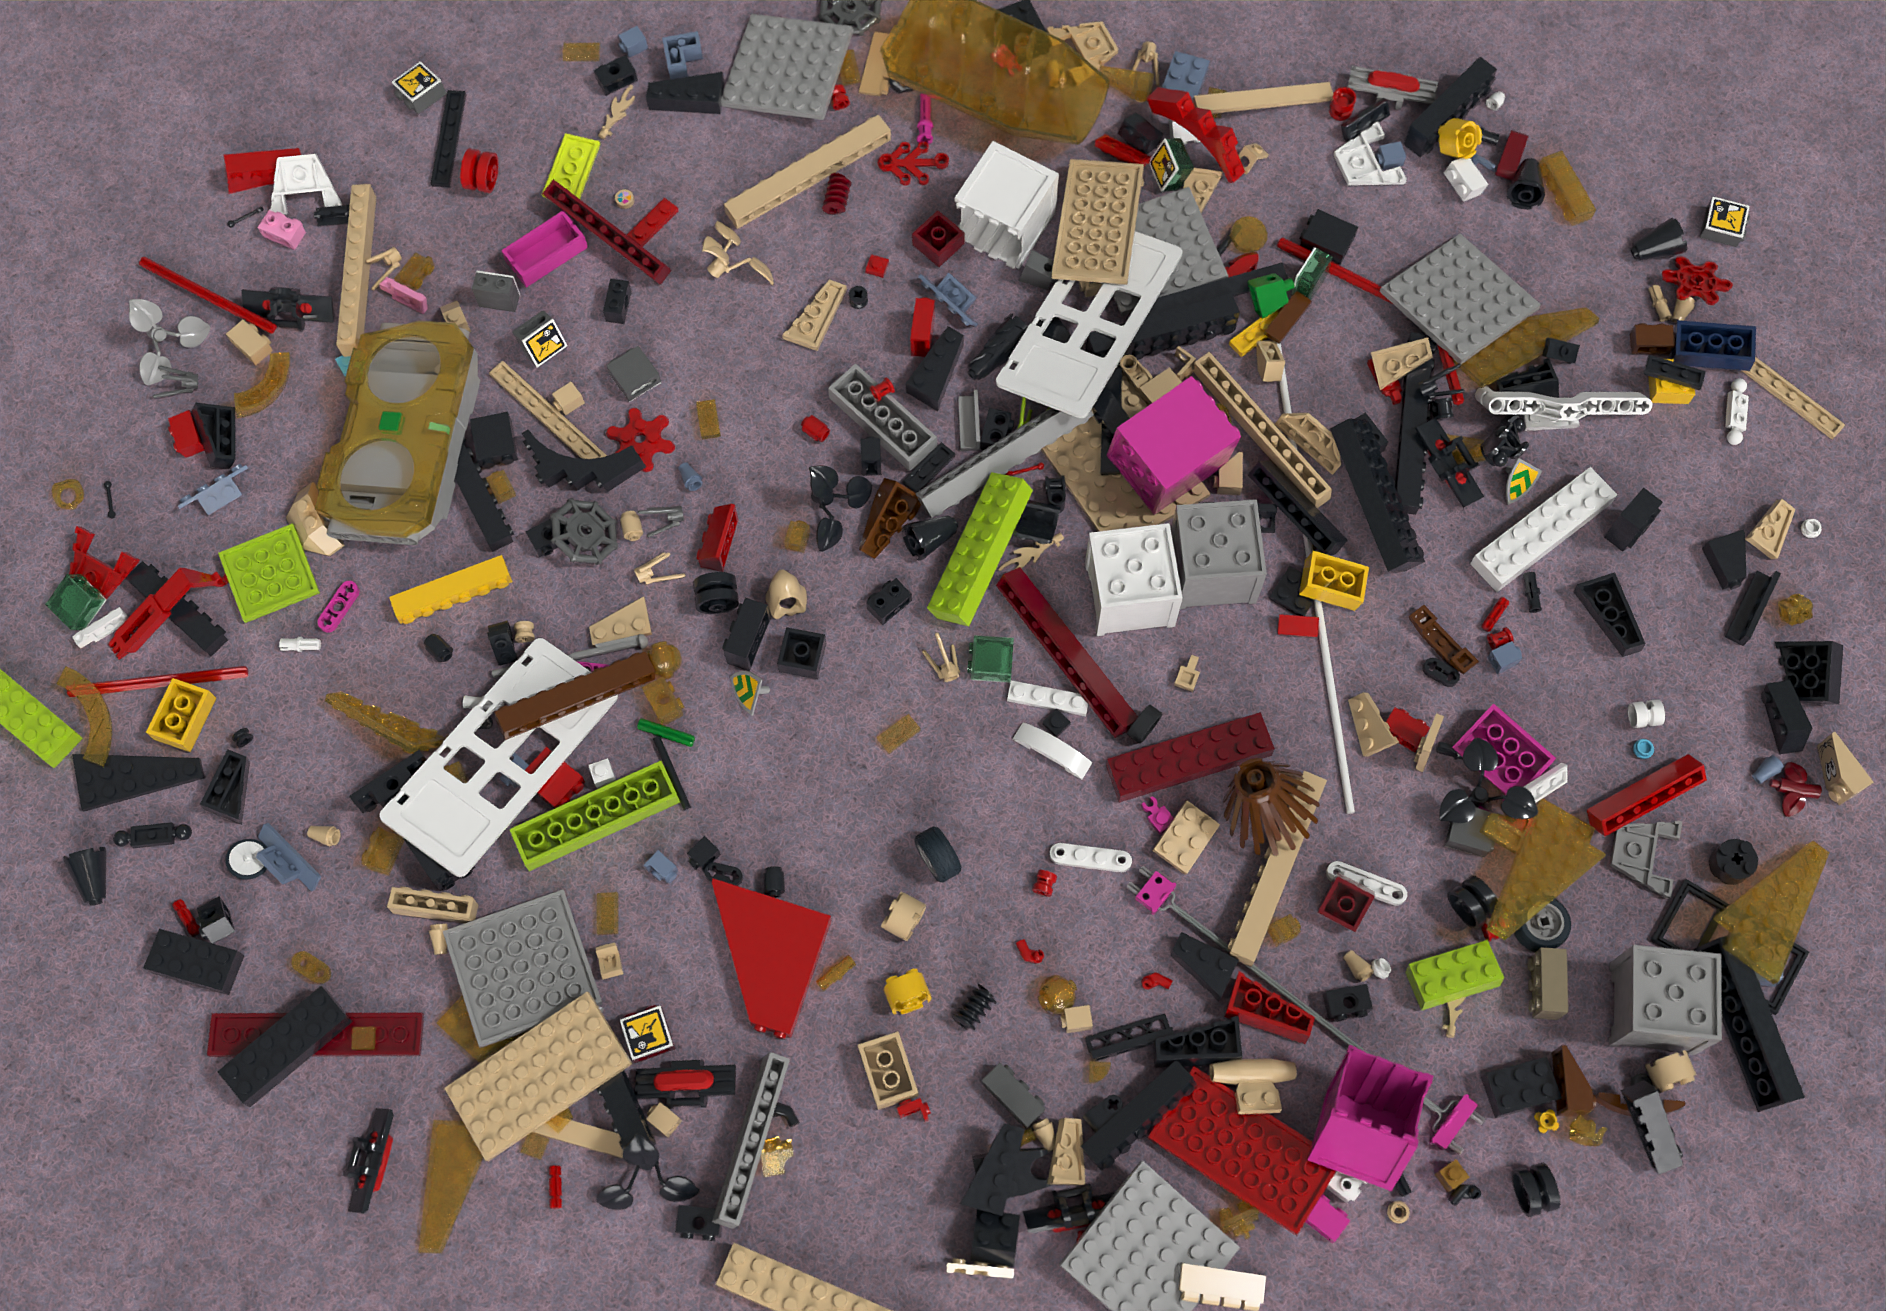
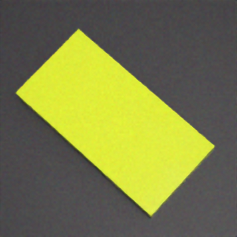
(573, 163)

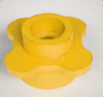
(1550, 1116)

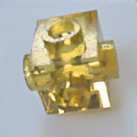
(1795, 609)

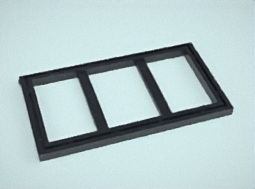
(1688, 886)

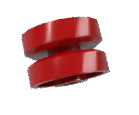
(479, 170)

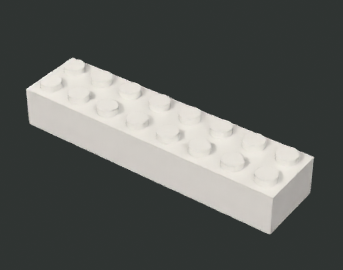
(1543, 529)

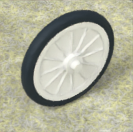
(242, 859)

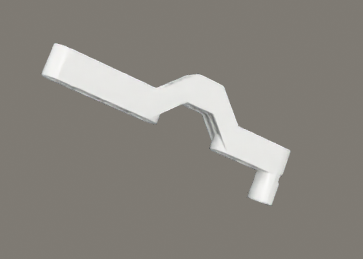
(1563, 408)

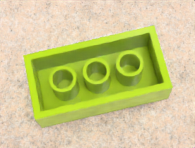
(1454, 975)

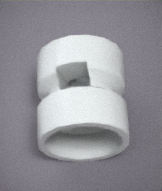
(1649, 713)

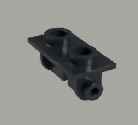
(332, 215)

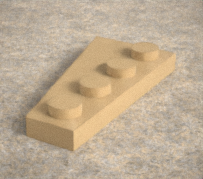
(815, 320)

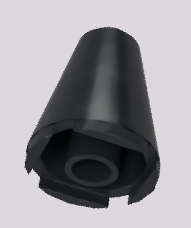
(1527, 185)
(1660, 242)
(928, 535)
(88, 874)

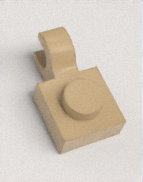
(1188, 675)

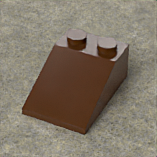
(1572, 1084)

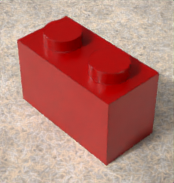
(185, 434)
(1406, 728)

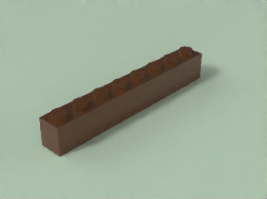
(574, 695)

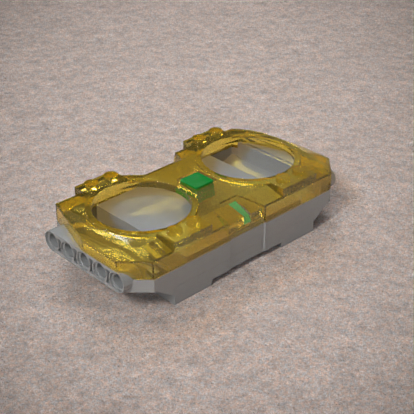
(401, 433)

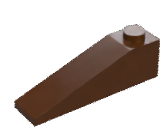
(889, 511)

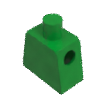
(1269, 293)

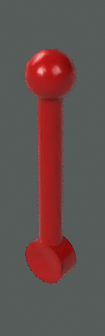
(1040, 466)

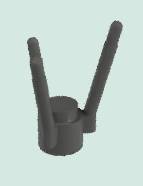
(188, 380)
(674, 514)

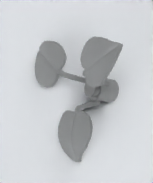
(143, 317)

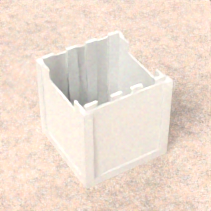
(1007, 204)
(1133, 578)

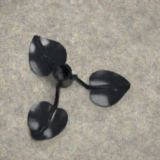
(822, 482)
(1460, 809)
(645, 1156)

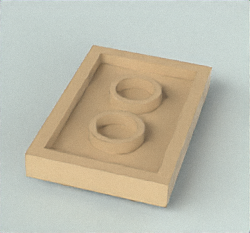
(1185, 837)

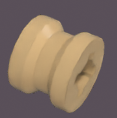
(524, 631)

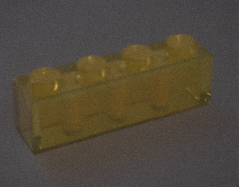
(1567, 188)

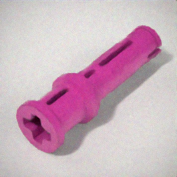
(925, 124)

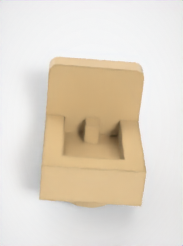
(609, 960)

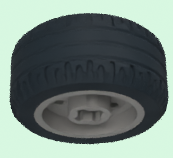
(938, 854)
(1551, 933)

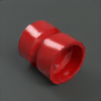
(1342, 104)

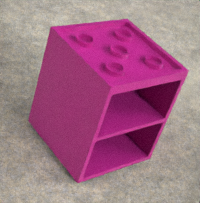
(1173, 445)

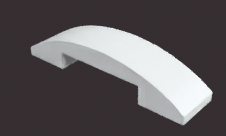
(1053, 749)

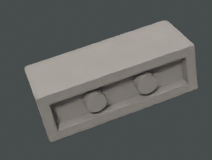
(969, 422)

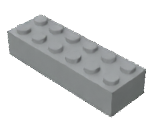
(887, 419)

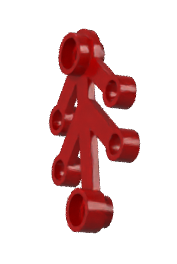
(911, 163)

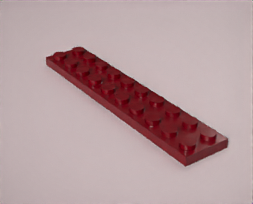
(395, 1033)

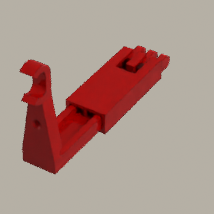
(157, 608)

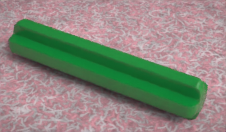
(666, 732)

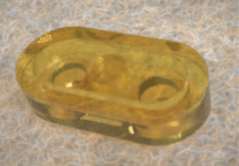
(312, 967)

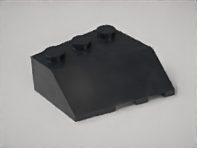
(1813, 669)

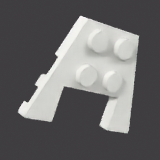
(1360, 165)
(301, 175)

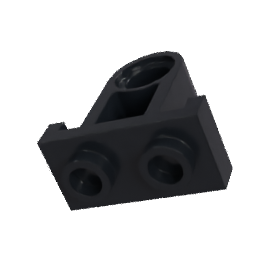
(502, 642)

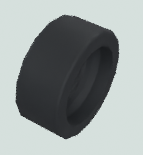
(1144, 724)

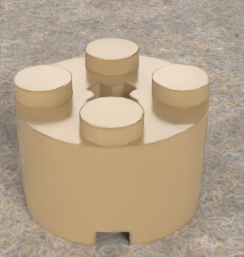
(904, 916)
(1670, 1071)

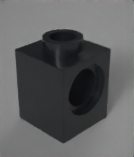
(703, 854)

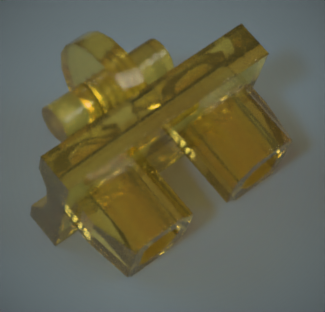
(1239, 1222)

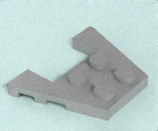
(1635, 853)

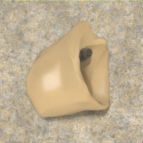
(785, 586)

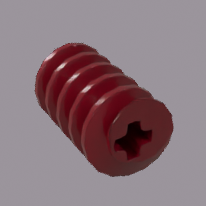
(836, 194)

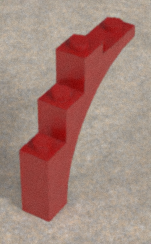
(1199, 122)

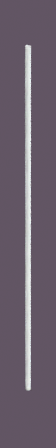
(1324, 647)

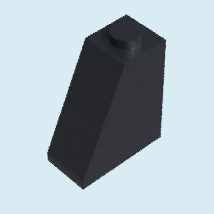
(1728, 559)

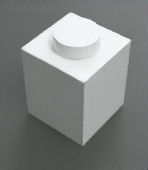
(602, 773)

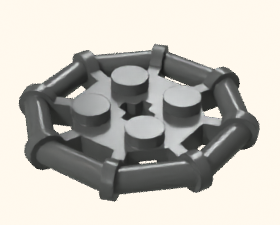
(851, 16)
(580, 540)

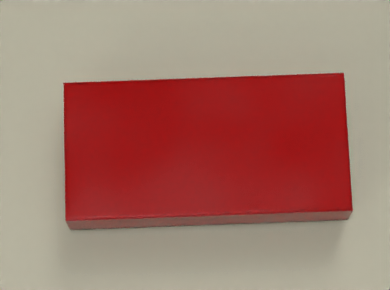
(1298, 625)

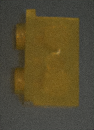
(415, 271)
(382, 851)

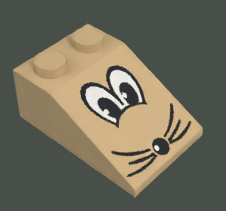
(1841, 770)

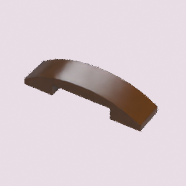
(1441, 641)
(1612, 1102)

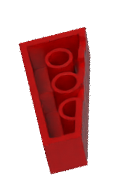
(253, 169)
(1267, 1011)

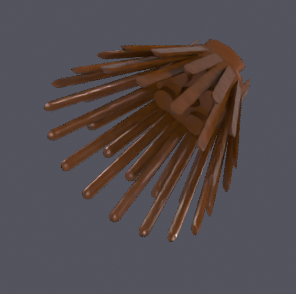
(1261, 790)

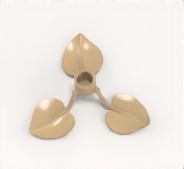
(721, 263)

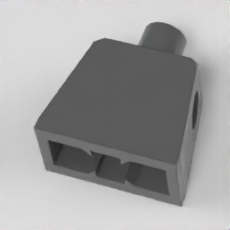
(1038, 271)

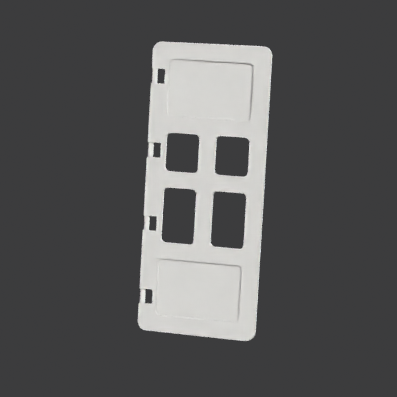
(1062, 372)
(450, 816)

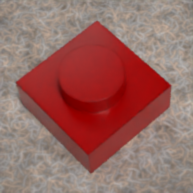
(877, 266)

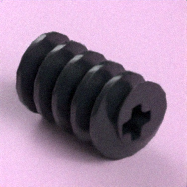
(974, 1008)

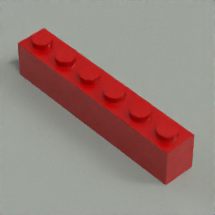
(1646, 795)

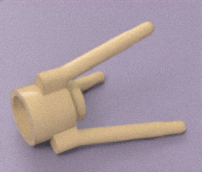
(1148, 53)
(390, 257)
(645, 572)
(948, 670)

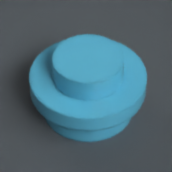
(1643, 749)

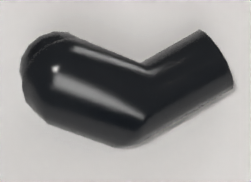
(899, 88)

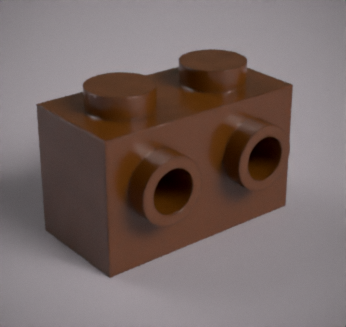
(1652, 339)

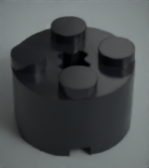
(1733, 861)

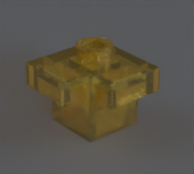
(775, 1155)

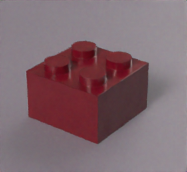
(938, 238)
(1346, 902)

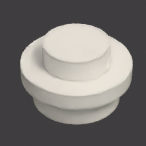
(1811, 528)
(1381, 968)

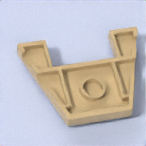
(1090, 40)

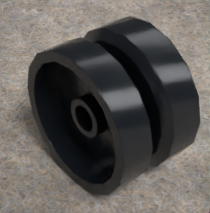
(715, 593)
(1473, 901)
(1536, 1189)

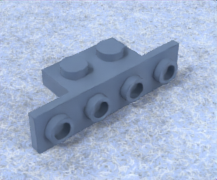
(954, 294)
(218, 494)
(284, 860)

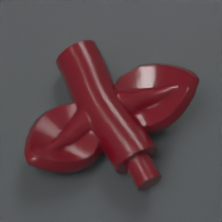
(1795, 789)

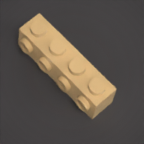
(432, 905)

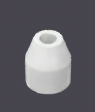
(1496, 98)

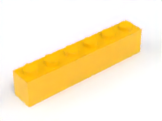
(450, 590)

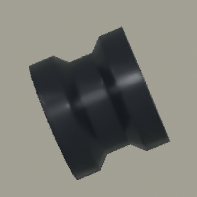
(858, 302)

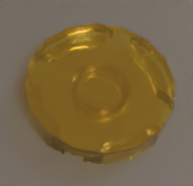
(1248, 234)

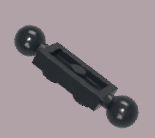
(152, 835)

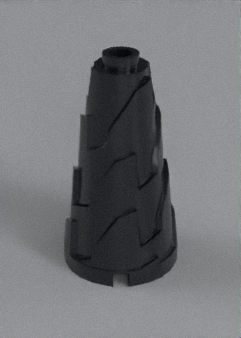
(997, 348)

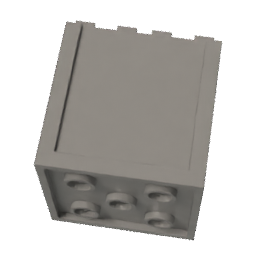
(1219, 552)
(1666, 999)

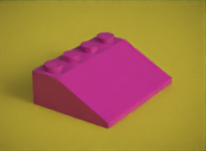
(1519, 754)

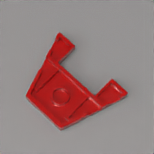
(98, 573)

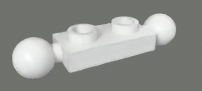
(1736, 411)

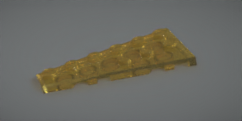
(393, 727)
(450, 1175)

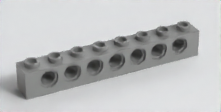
(751, 1141)

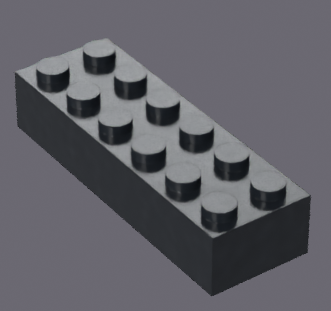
(1452, 103)
(285, 1046)

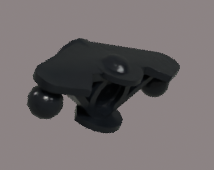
(1504, 441)

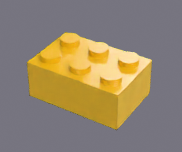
(1334, 580)
(181, 715)

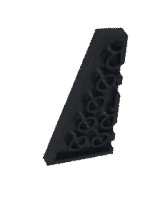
(131, 777)

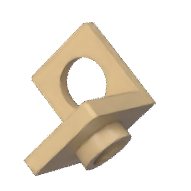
(1253, 152)
(1188, 369)

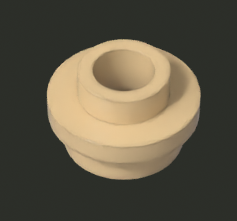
(1404, 1209)

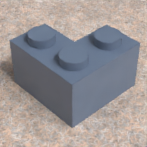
(680, 50)

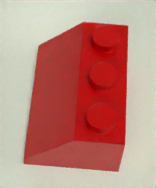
(718, 537)

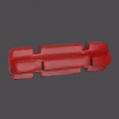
(1495, 614)
(186, 917)
(555, 1187)

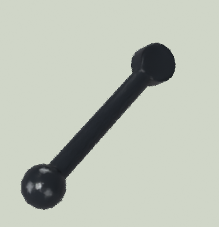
(231, 223)
(111, 514)

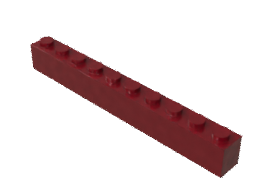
(1067, 652)

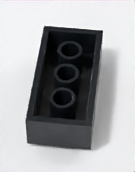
(193, 961)

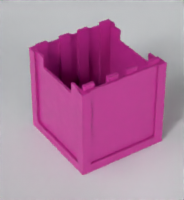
(1370, 1118)

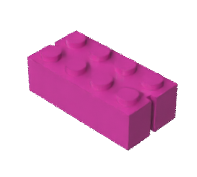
(544, 248)

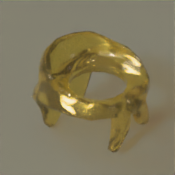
(57, 489)
(1584, 1132)

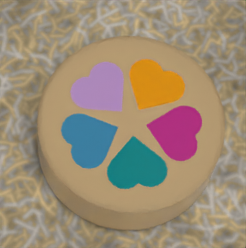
(624, 199)

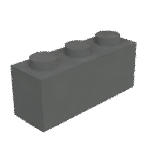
(1014, 1095)

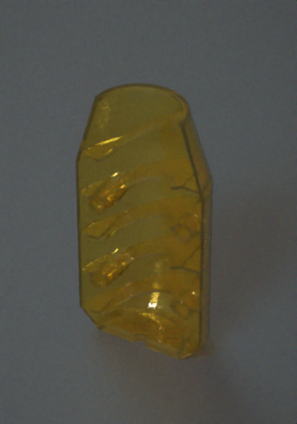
(995, 69)

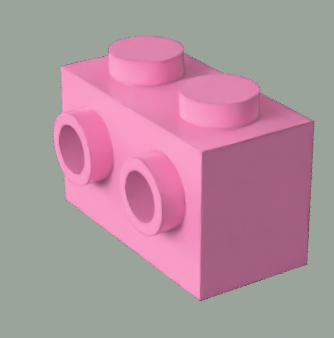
(282, 229)

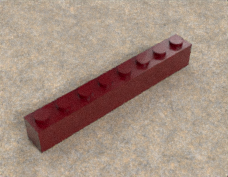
(607, 232)

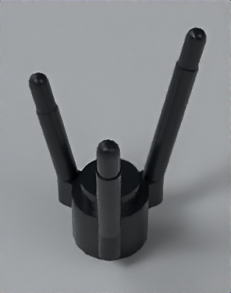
(1429, 385)

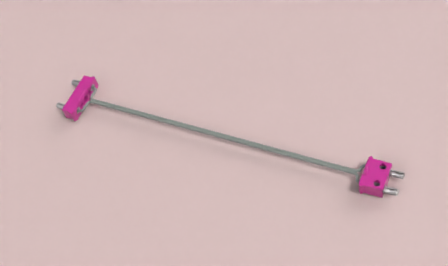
(1454, 1121)

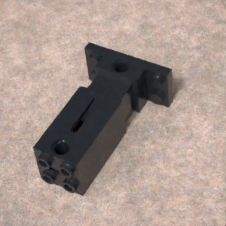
(384, 789)

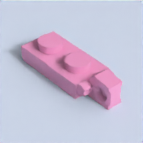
(404, 295)

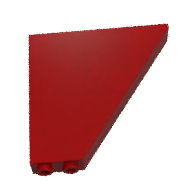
(772, 952)

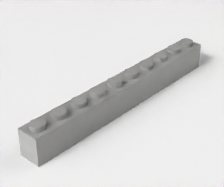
(997, 459)

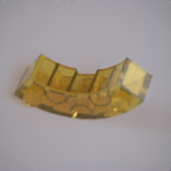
(268, 390)

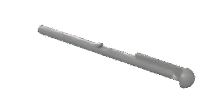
(601, 648)

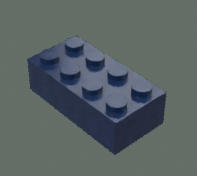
(1714, 345)

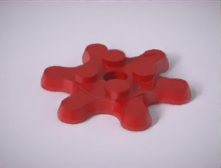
(1687, 276)
(650, 429)

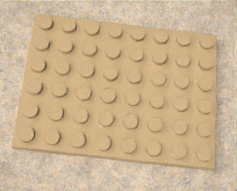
(1107, 498)

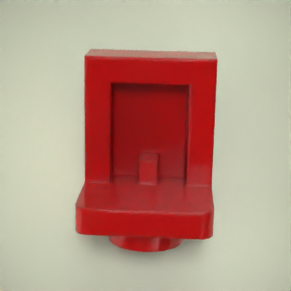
(909, 1107)

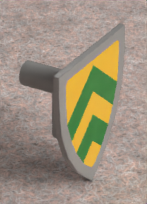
(1520, 480)
(747, 688)

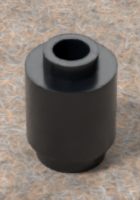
(438, 648)
(774, 881)

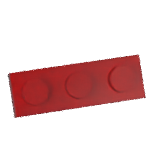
(1121, 151)
(653, 222)

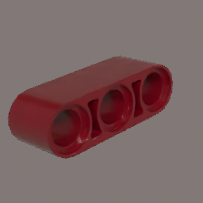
(1511, 155)

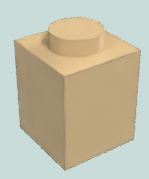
(567, 399)
(1077, 1019)
(663, 1119)

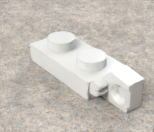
(101, 628)

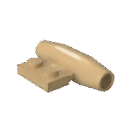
(1255, 1082)

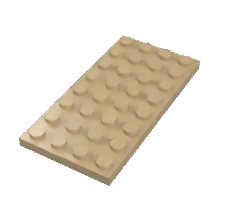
(1098, 222)
(537, 1076)

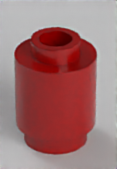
(815, 428)

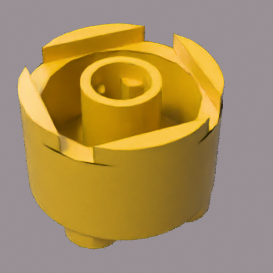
(1459, 138)
(907, 992)

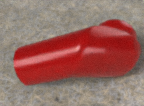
(1029, 955)
(1155, 979)

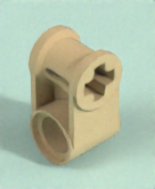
(1137, 374)

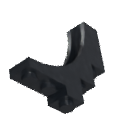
(606, 471)

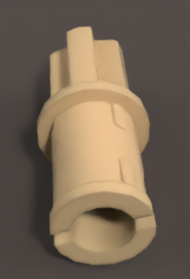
(1660, 303)

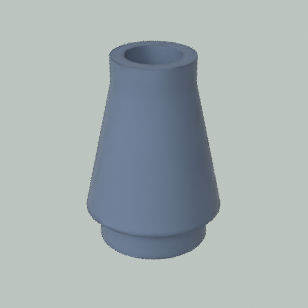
(690, 477)
(1769, 767)

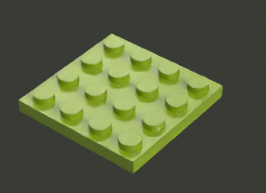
(269, 573)

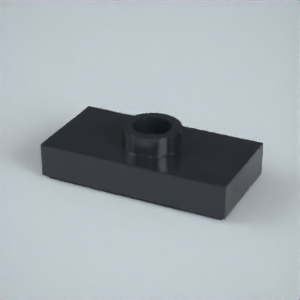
(1560, 350)

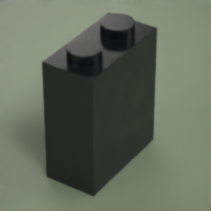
(1328, 235)
(494, 440)

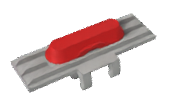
(1392, 85)

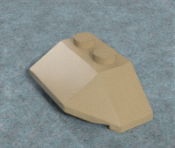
(1312, 438)
(310, 524)

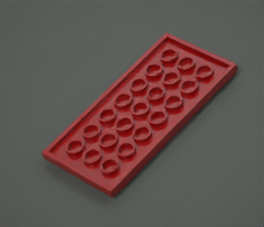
(1244, 1153)

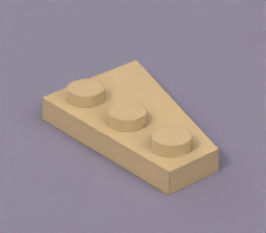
(1399, 360)

